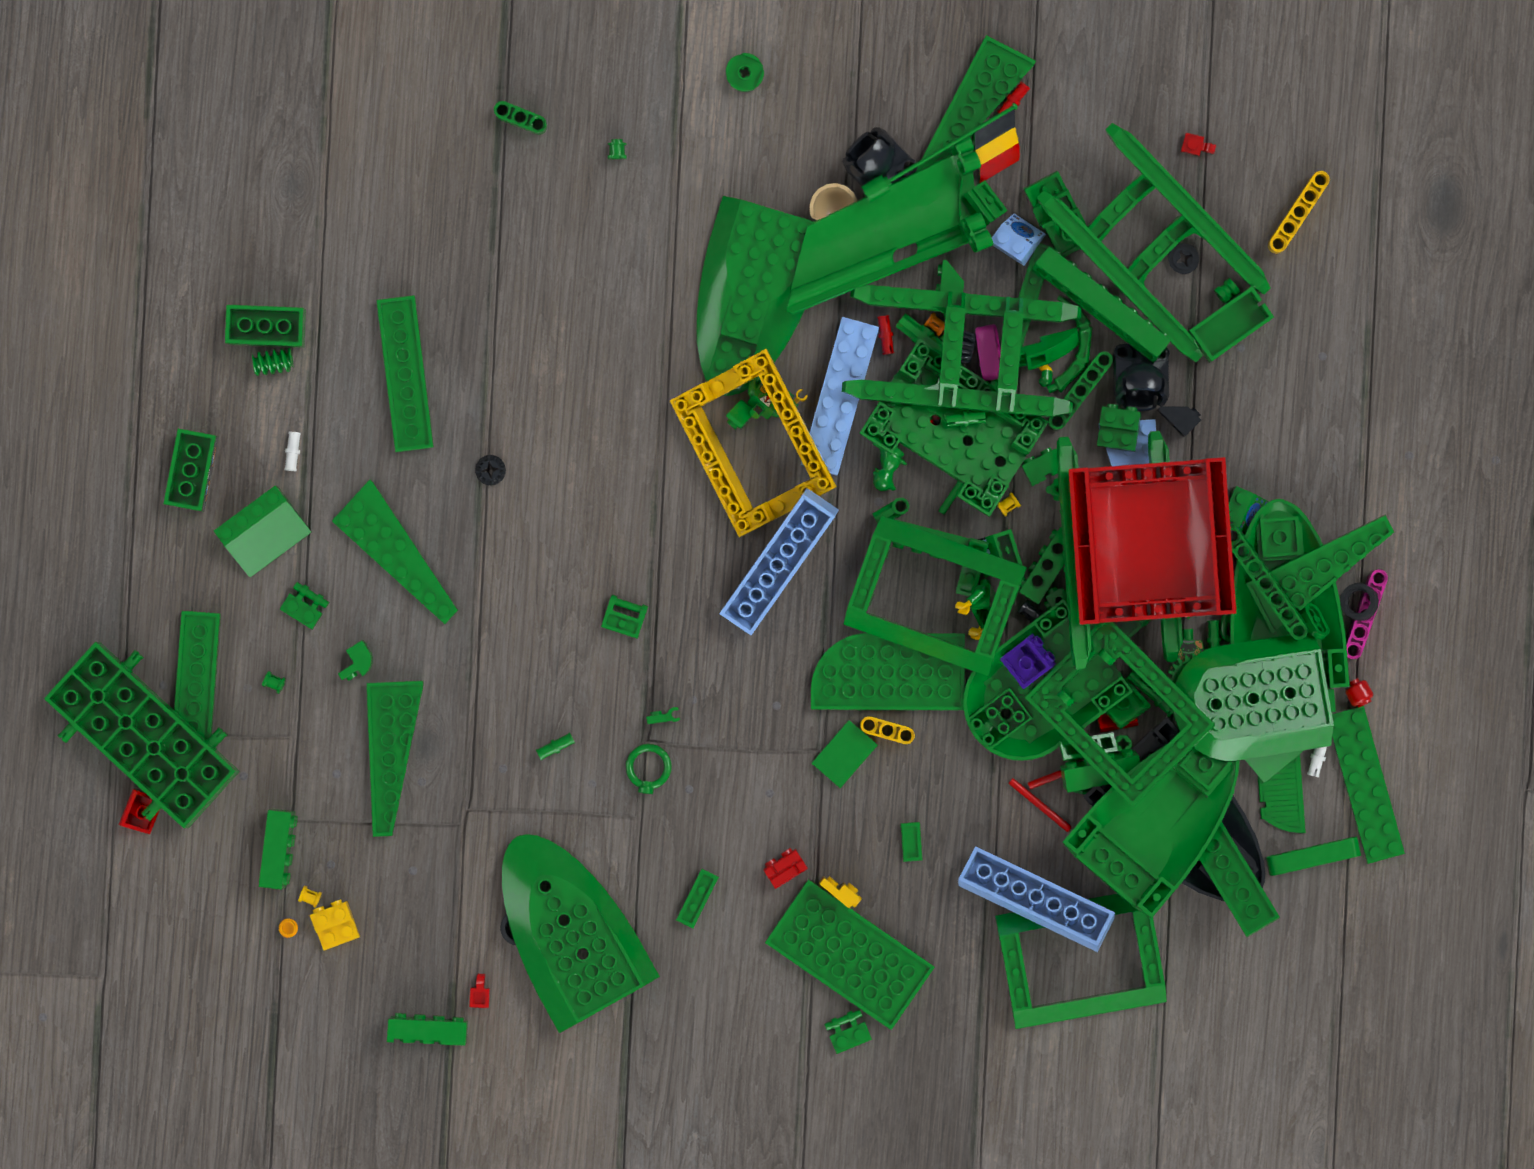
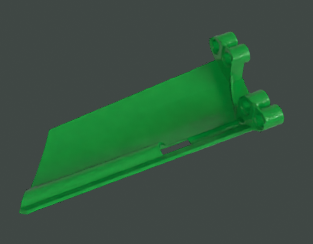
(860, 239)

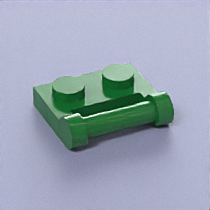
(623, 623)

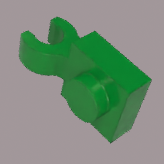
(657, 716)

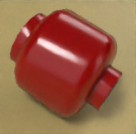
(1359, 693)

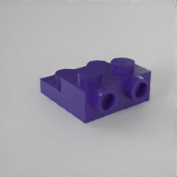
(1028, 660)

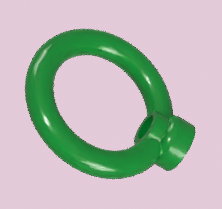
(645, 786)

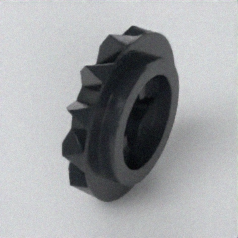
(1186, 250)
(495, 462)

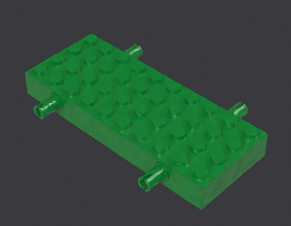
(142, 735)

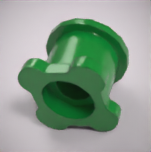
(617, 149)

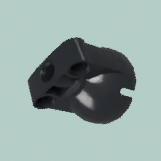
(876, 155)
(1139, 379)

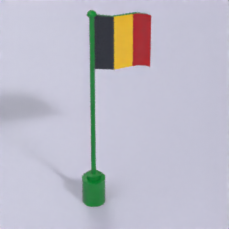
(993, 142)

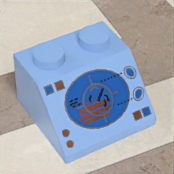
(1017, 239)

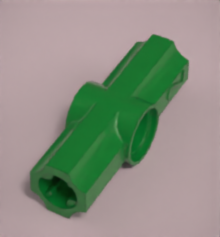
(916, 331)

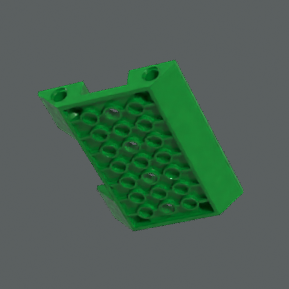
(974, 465)

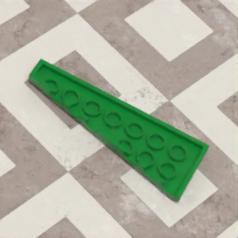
(986, 84)
(391, 729)

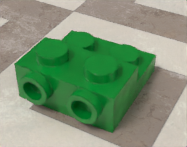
(1119, 428)

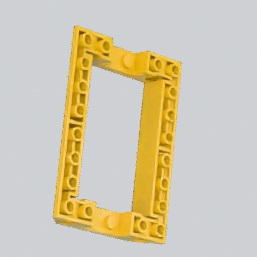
(714, 459)

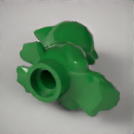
(890, 463)

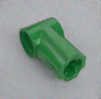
(890, 510)

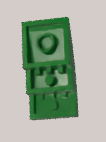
(1055, 186)

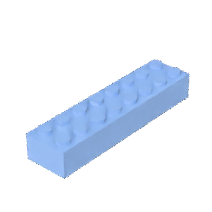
(835, 408)
(779, 561)
(1036, 899)

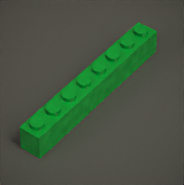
(1101, 304)

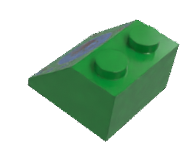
(1243, 507)

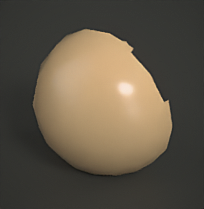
(830, 199)

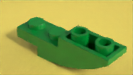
(1048, 349)

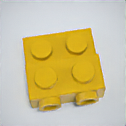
(845, 893)
(334, 924)

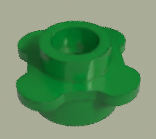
(1051, 489)

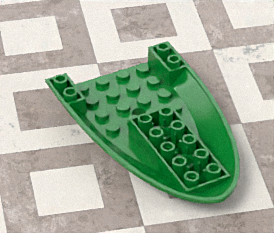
(565, 984)

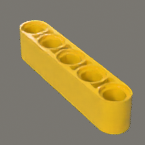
(1292, 219)

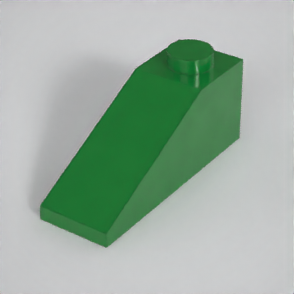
(1106, 741)

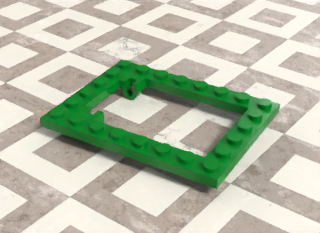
(1053, 702)

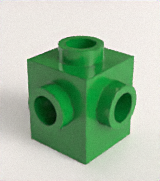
(1052, 594)

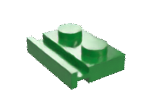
(986, 202)

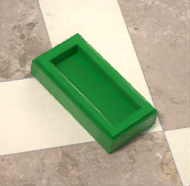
(911, 841)

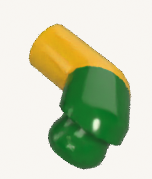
(1046, 376)

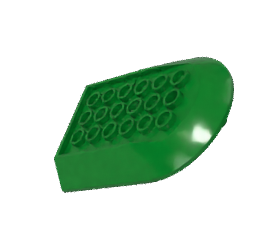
(1274, 721)
(1027, 732)

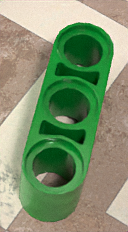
(513, 111)

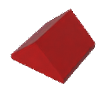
(132, 814)

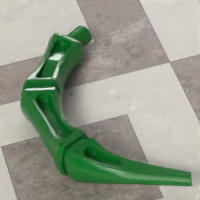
(1082, 356)

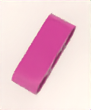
(988, 351)

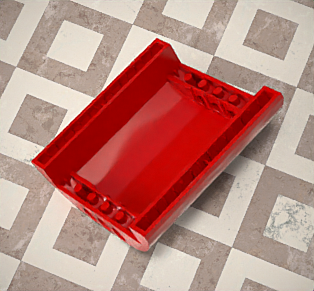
(1152, 541)

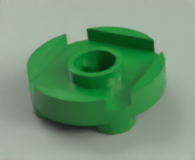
(739, 63)

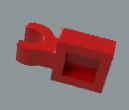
(1194, 145)
(479, 995)

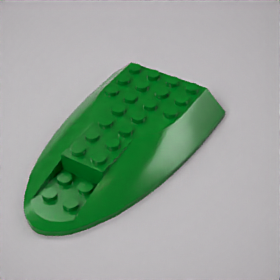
(747, 286)
(1280, 535)
(1156, 843)

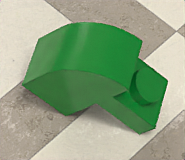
(362, 660)

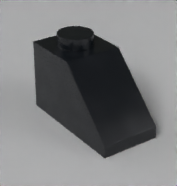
(1181, 417)

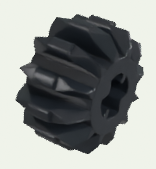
(968, 346)

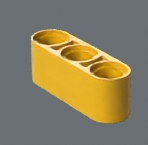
(877, 730)

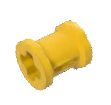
(1008, 504)
(310, 896)

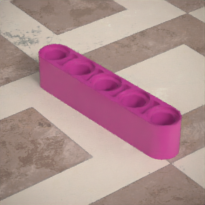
(1366, 625)

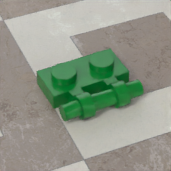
(302, 611)
(849, 1037)

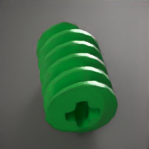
(272, 362)

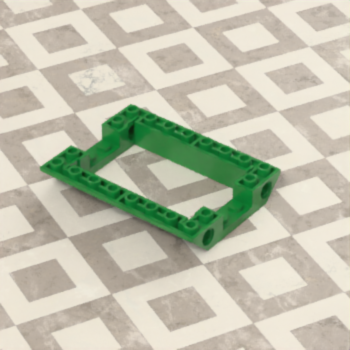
(862, 596)
(1027, 1015)

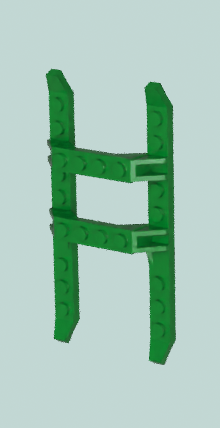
(1191, 221)
(946, 391)
(1080, 634)

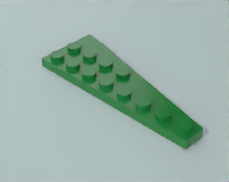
(379, 533)
(1319, 568)

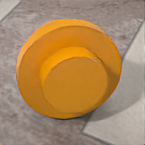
(288, 927)

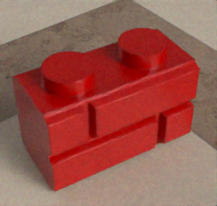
(784, 868)

